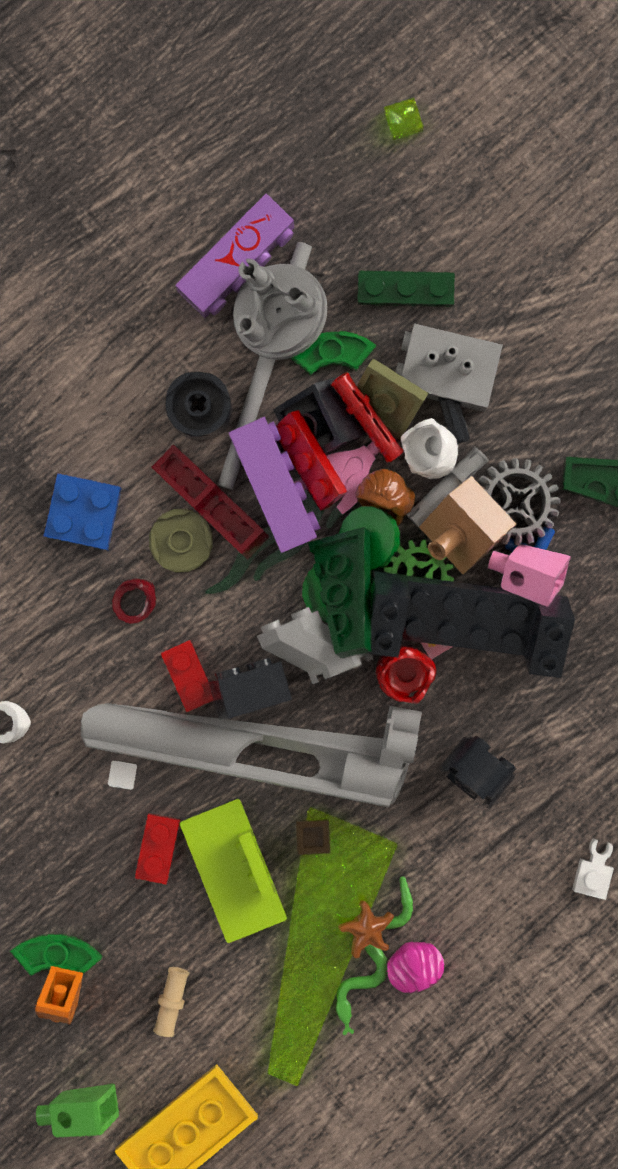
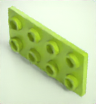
(233, 870)

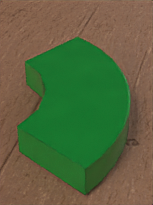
(335, 349)
(55, 950)

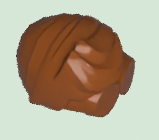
(387, 491)

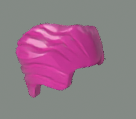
(415, 967)

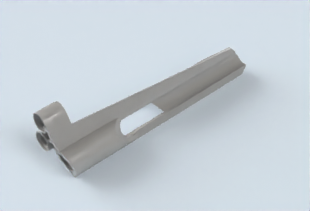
(350, 765)

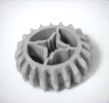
(538, 485)

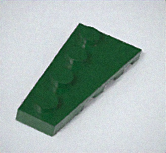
(345, 581)

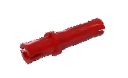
(362, 410)

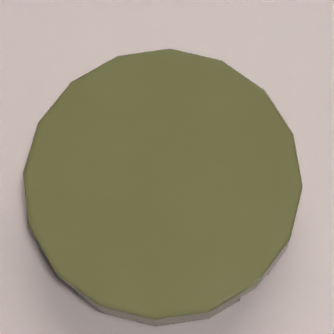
(181, 540)

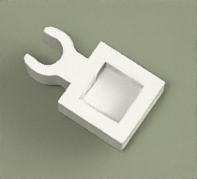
(594, 876)

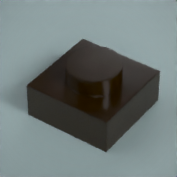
(313, 837)

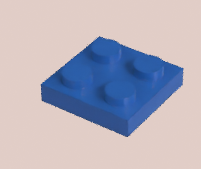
(82, 511)

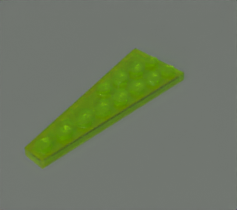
(316, 950)

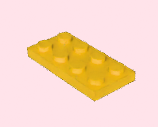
(190, 1126)

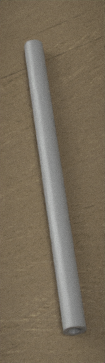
(256, 389)

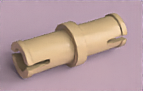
(171, 1002)

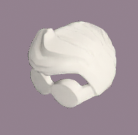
(430, 449)

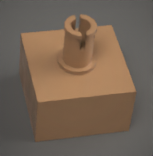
(466, 526)

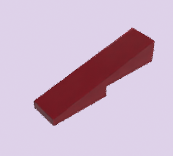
(210, 502)

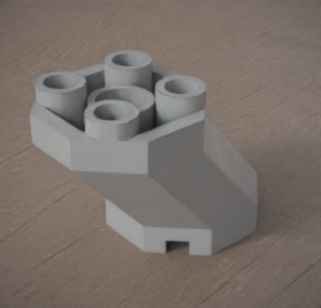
(307, 645)

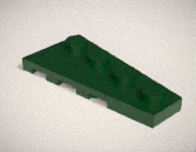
(592, 479)

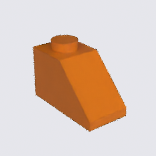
(59, 995)

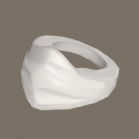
(20, 719)

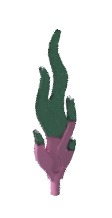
(352, 469)

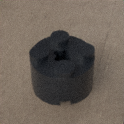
(199, 387)
(478, 771)

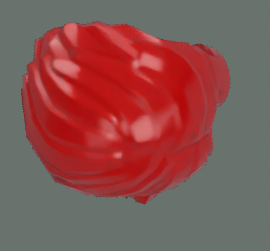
(406, 674)

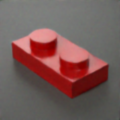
(188, 675)
(157, 848)

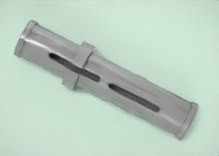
(461, 472)

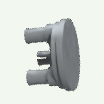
(279, 309)

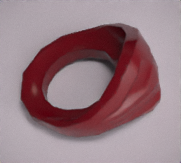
(150, 602)

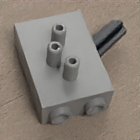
(452, 370)

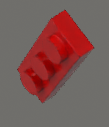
(310, 460)

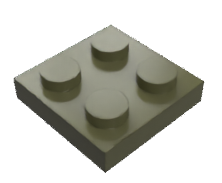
(391, 397)

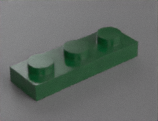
(406, 288)

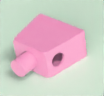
(531, 572)

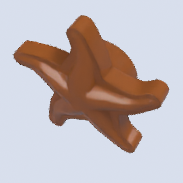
(367, 929)

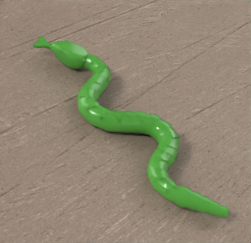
(343, 1006)

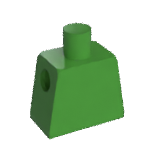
(80, 1111)

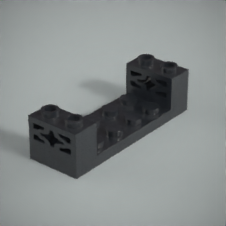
(469, 618)

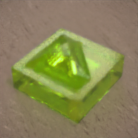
(403, 118)

